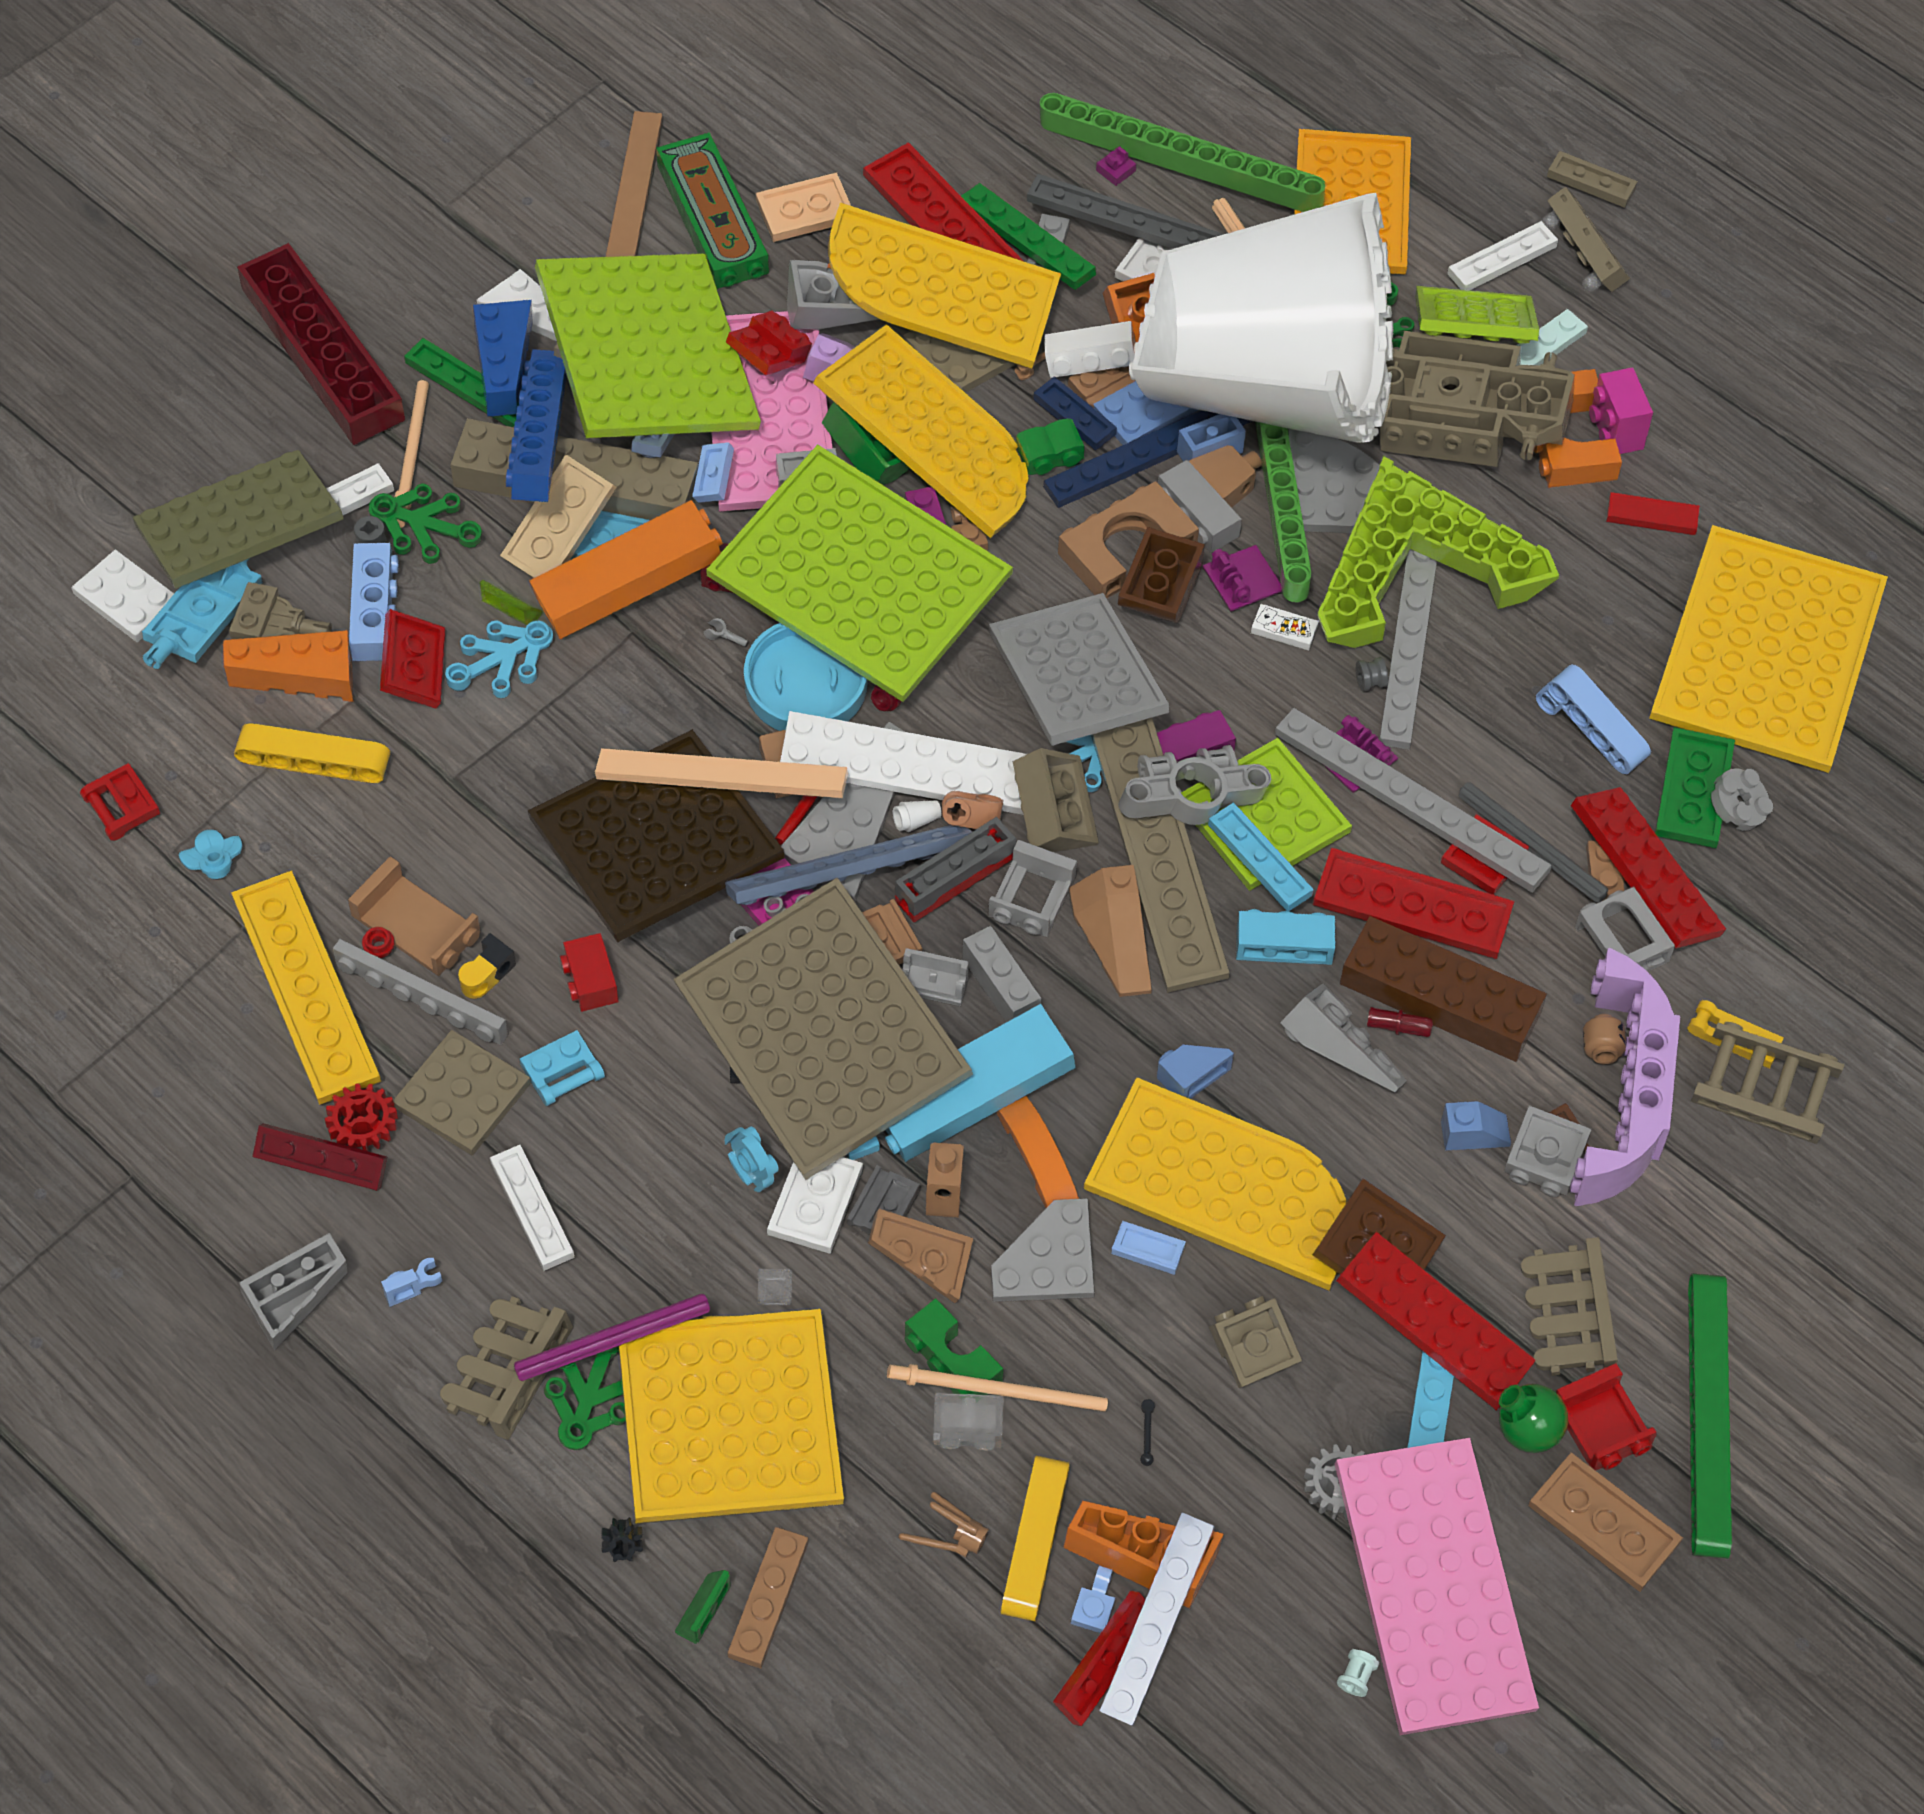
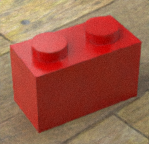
(590, 972)

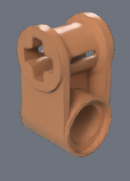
(974, 810)

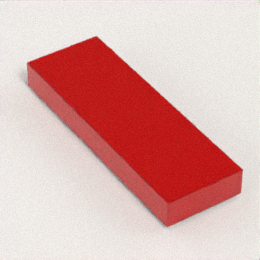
(1653, 513)

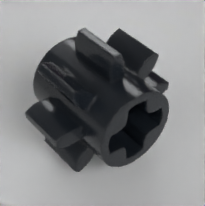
(622, 1539)

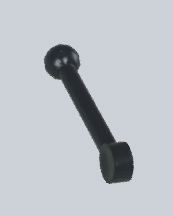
(1147, 1407)

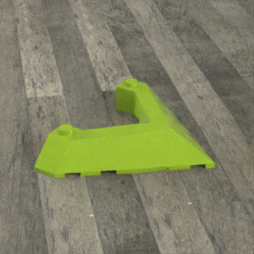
(1412, 514)

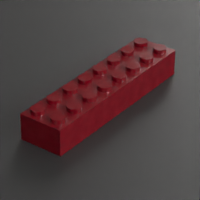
(321, 344)

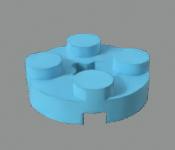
(750, 1158)

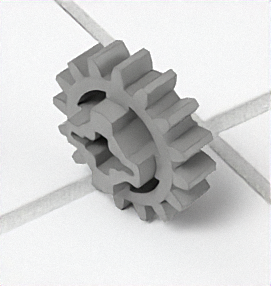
(1324, 1478)

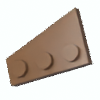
(924, 1250)

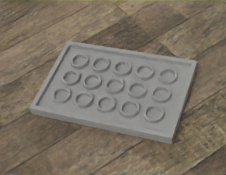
(1078, 669)

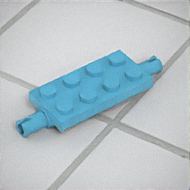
(197, 614)

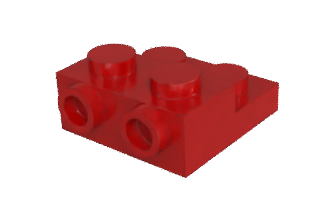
(770, 343)

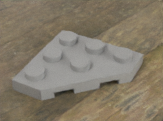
(1048, 1258)

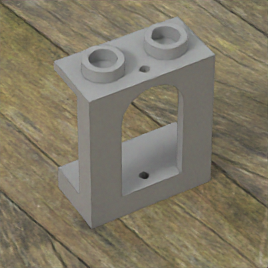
(1042, 863)
(1593, 917)

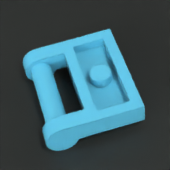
(558, 1060)

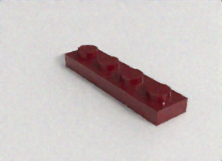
(320, 1156)

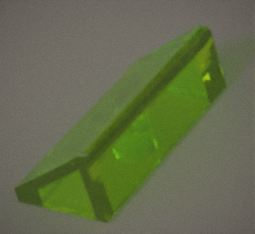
(509, 603)

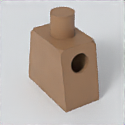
(1228, 472)
(944, 1172)

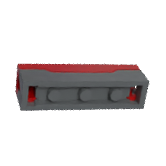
(954, 869)

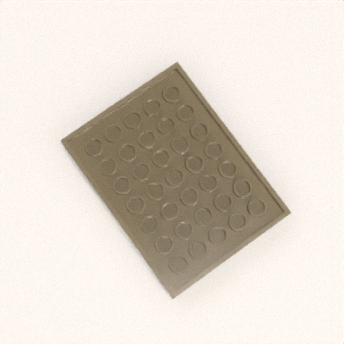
(822, 1028)

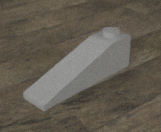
(817, 298)
(1324, 1026)

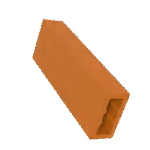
(627, 568)

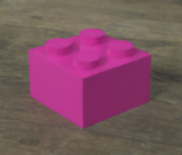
(1621, 410)

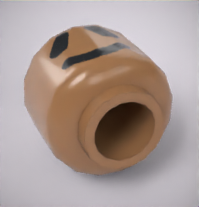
(1604, 1039)

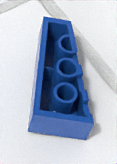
(502, 347)

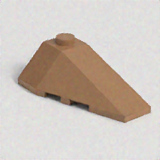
(1111, 918)

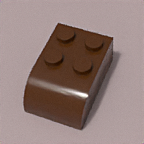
(1162, 575)

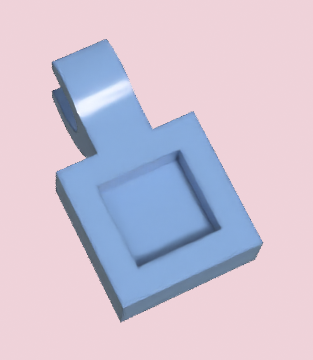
(407, 1284)
(1093, 1605)

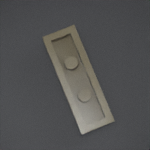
(1592, 179)

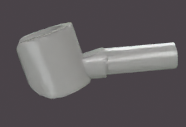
(721, 629)

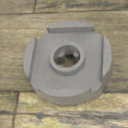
(1747, 785)

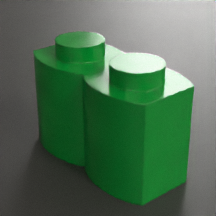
(1050, 446)

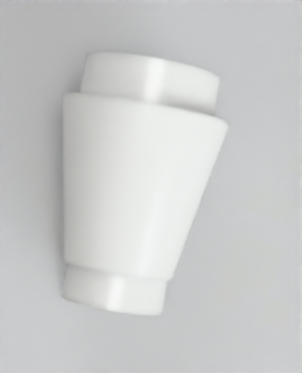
(915, 814)

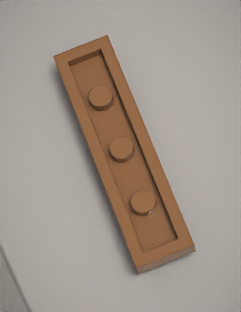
(768, 1597)

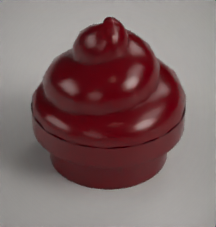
(883, 700)

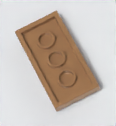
(1605, 1522)

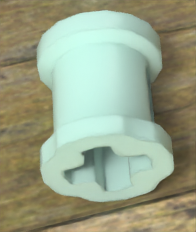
(1357, 1672)

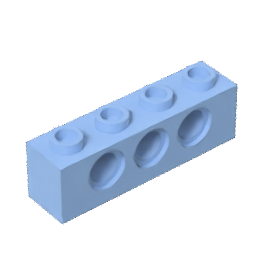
(368, 562)

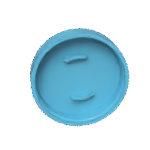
(796, 676)

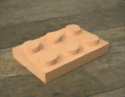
(801, 206)

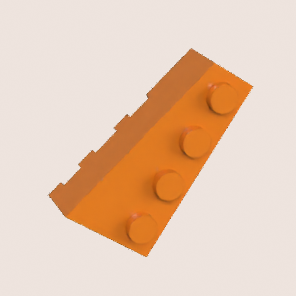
(292, 663)
(1130, 1544)

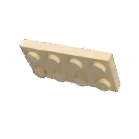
(558, 527)

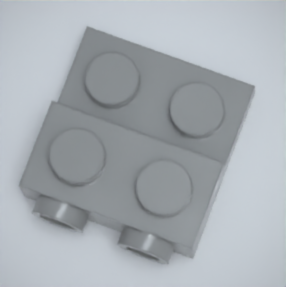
(1546, 1151)

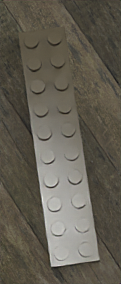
(1163, 866)

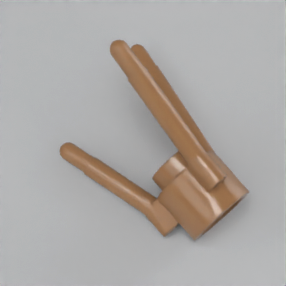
(969, 1532)

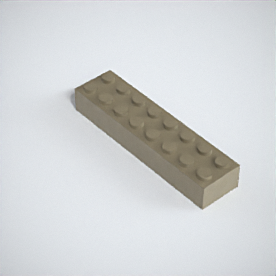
(643, 484)

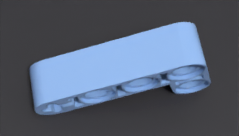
(1595, 717)

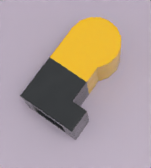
(487, 969)

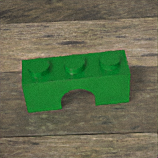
(931, 1332)

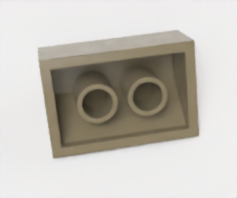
(1055, 800)

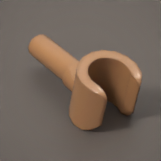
(1024, 372)

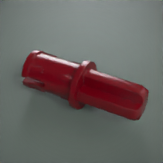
(1399, 1022)

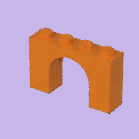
(1580, 461)

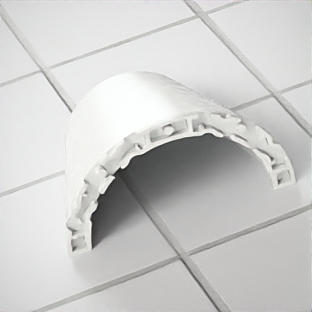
(1276, 323)

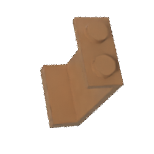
(417, 920)

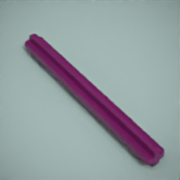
(611, 1337)

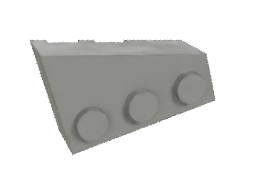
(293, 1287)

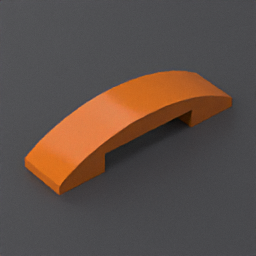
(1038, 1151)

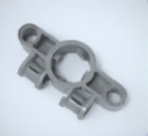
(1214, 768)

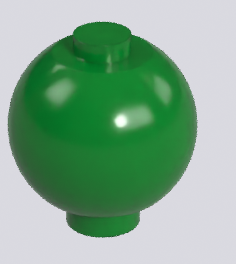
(1532, 1417)

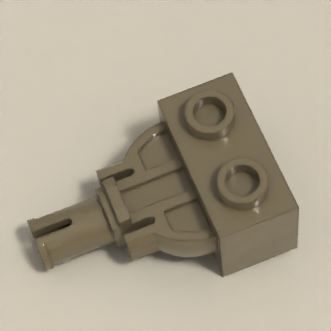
(267, 614)

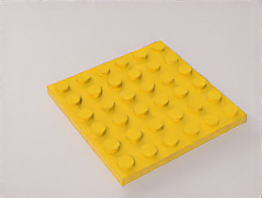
(730, 1417)

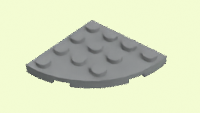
(1330, 481)

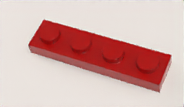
(1100, 1663)

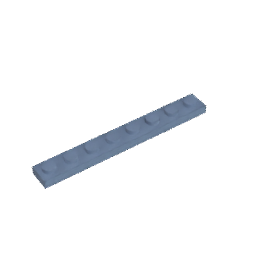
(847, 863)

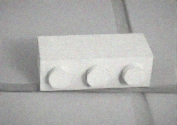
(1090, 349)

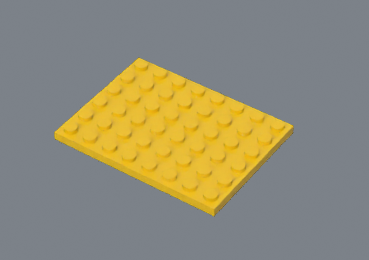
(1769, 648)

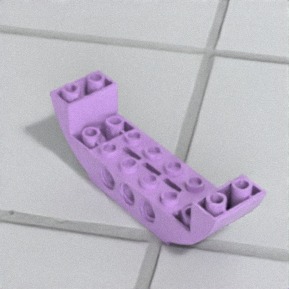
(1646, 1078)

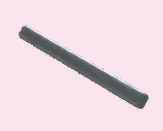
(1537, 845)

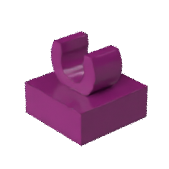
(1116, 166)

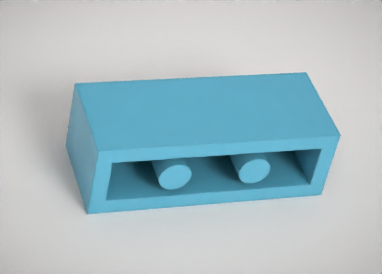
(1285, 937)

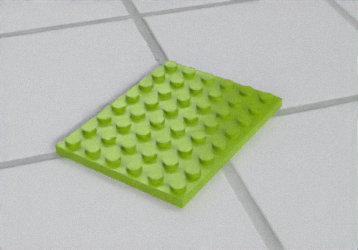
(646, 345)
(860, 572)

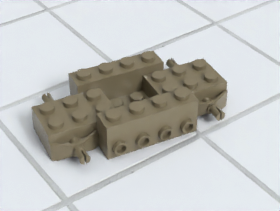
(1466, 394)

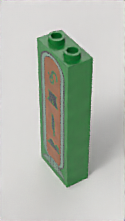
(712, 210)

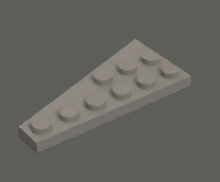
(841, 826)

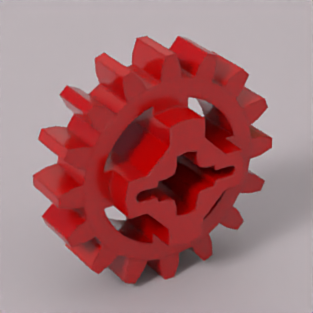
(361, 1117)

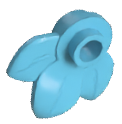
(212, 854)

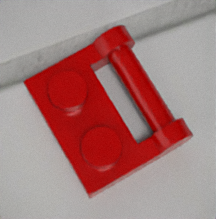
(128, 795)

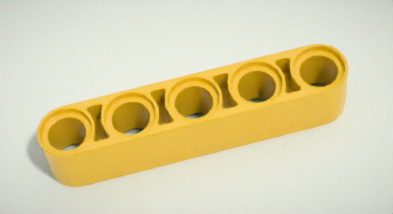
(312, 753)
(1035, 1538)

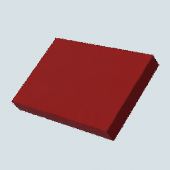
(412, 658)

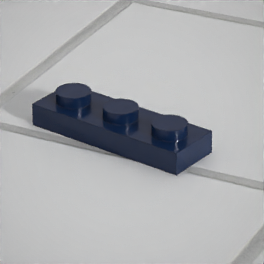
(1066, 404)

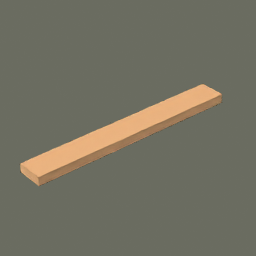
(721, 773)

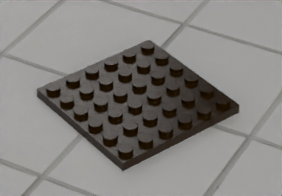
(653, 846)

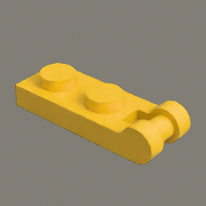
(1708, 1011)

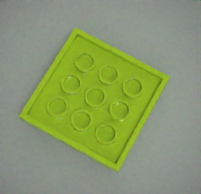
(1476, 314)
(1290, 815)

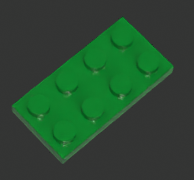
(1689, 779)

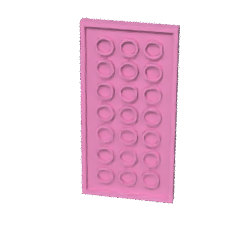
(790, 422)
(1435, 1586)

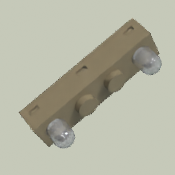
(1592, 246)

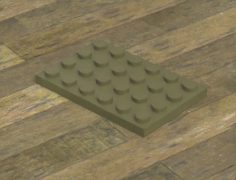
(237, 518)

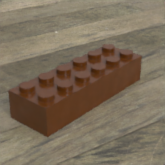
(1444, 987)

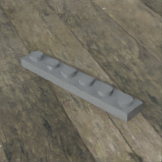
(427, 995)

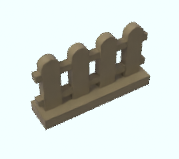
(1571, 1293)
(510, 1394)

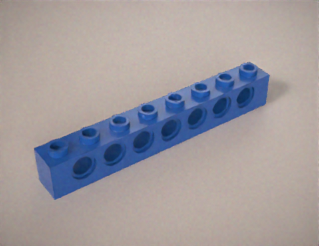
(536, 427)

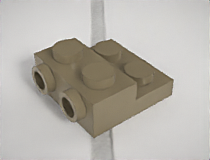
(1255, 1341)

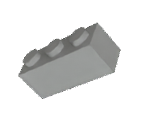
(1202, 504)
(999, 974)

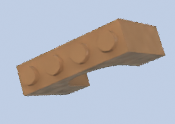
(1085, 548)

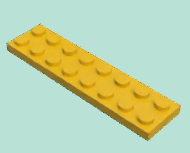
(305, 987)

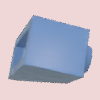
(1193, 1068)
(1474, 1126)

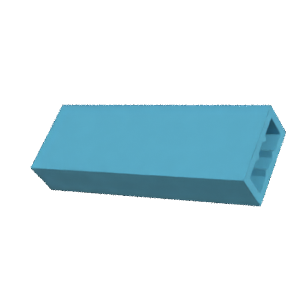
(1004, 1069)

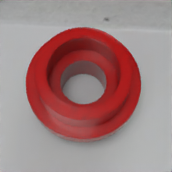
(375, 935)

